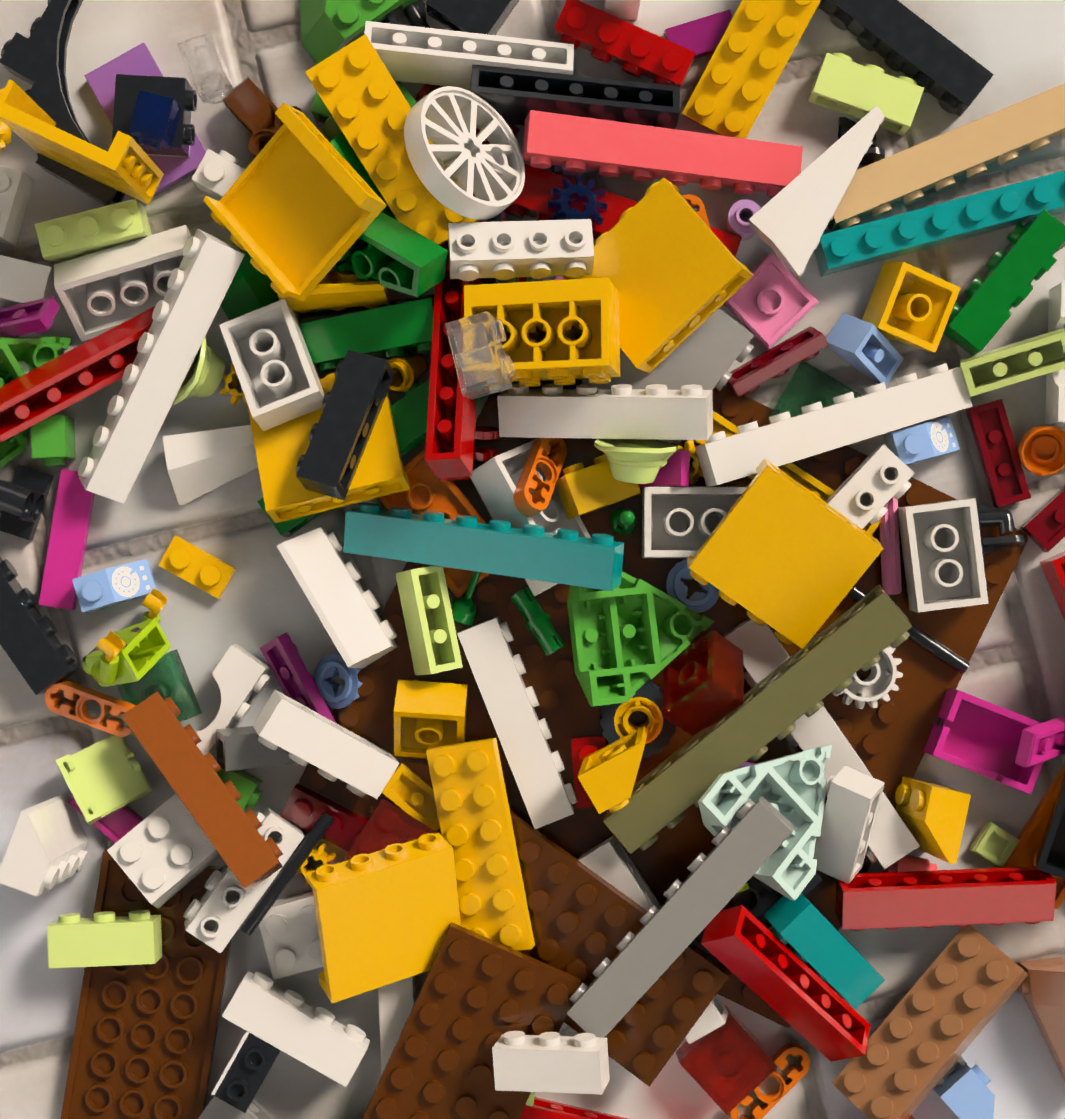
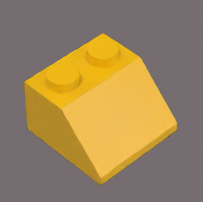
(911, 305)
(428, 716)
(612, 771)
(933, 816)

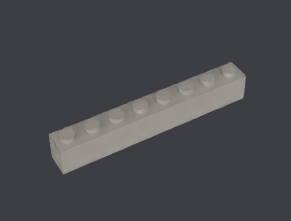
(681, 917)

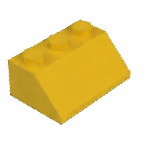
(342, 291)

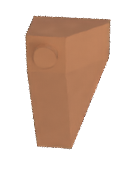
(1046, 1000)

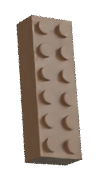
(930, 1027)

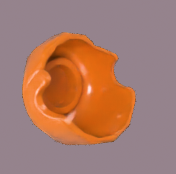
(1043, 450)

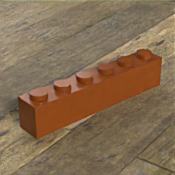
(203, 792)

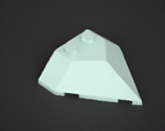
(797, 791)

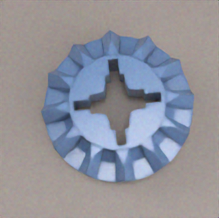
(697, 601)
(331, 691)

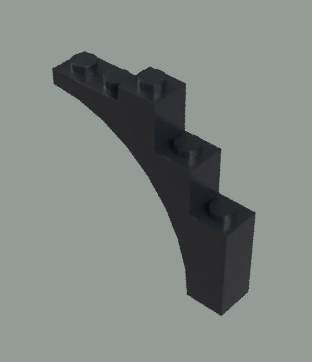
(42, 64)

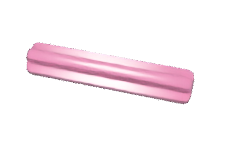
(891, 549)

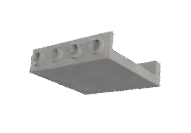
(698, 360)

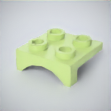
(103, 778)

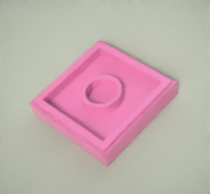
(770, 301)

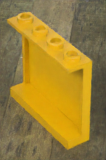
(122, 167)
(296, 207)
(666, 273)
(282, 446)
(784, 556)
(384, 914)

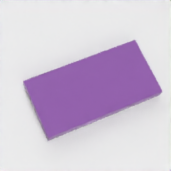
(140, 62)

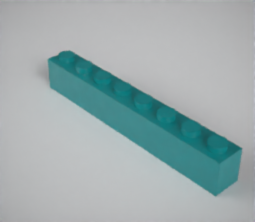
(940, 223)
(484, 547)

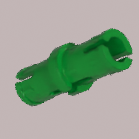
(537, 621)

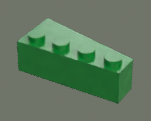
(395, 257)
(1005, 282)
(376, 332)

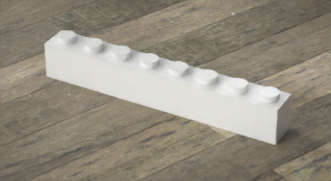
(160, 365)
(833, 426)
(762, 655)

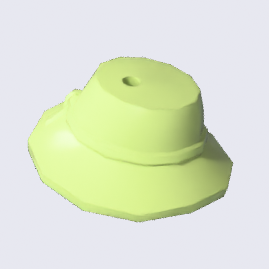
(203, 374)
(635, 459)

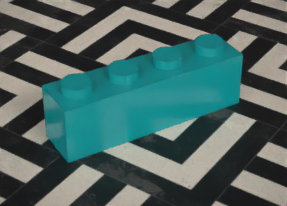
(824, 948)

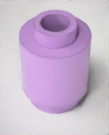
(735, 225)

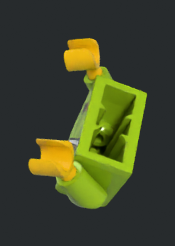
(131, 651)

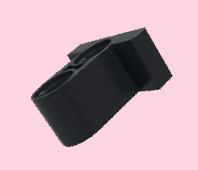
(23, 501)

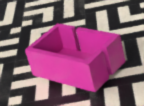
(982, 739)

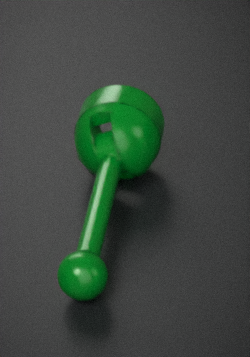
(624, 518)
(463, 607)

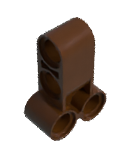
(255, 113)

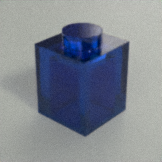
(154, 121)

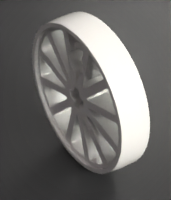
(488, 170)

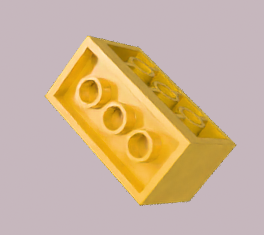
(560, 313)

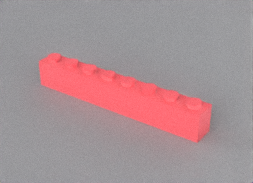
(658, 153)

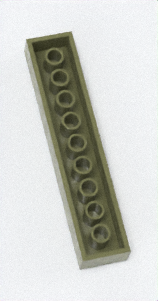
(767, 713)

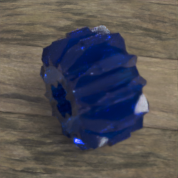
(581, 194)

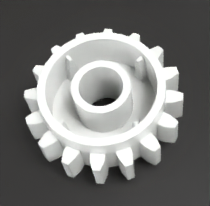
(877, 684)

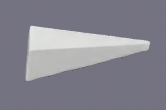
(802, 210)
(208, 460)

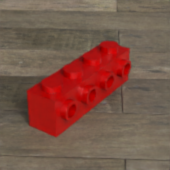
(623, 43)

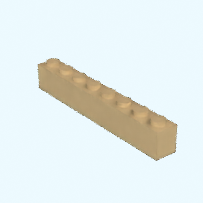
(952, 155)

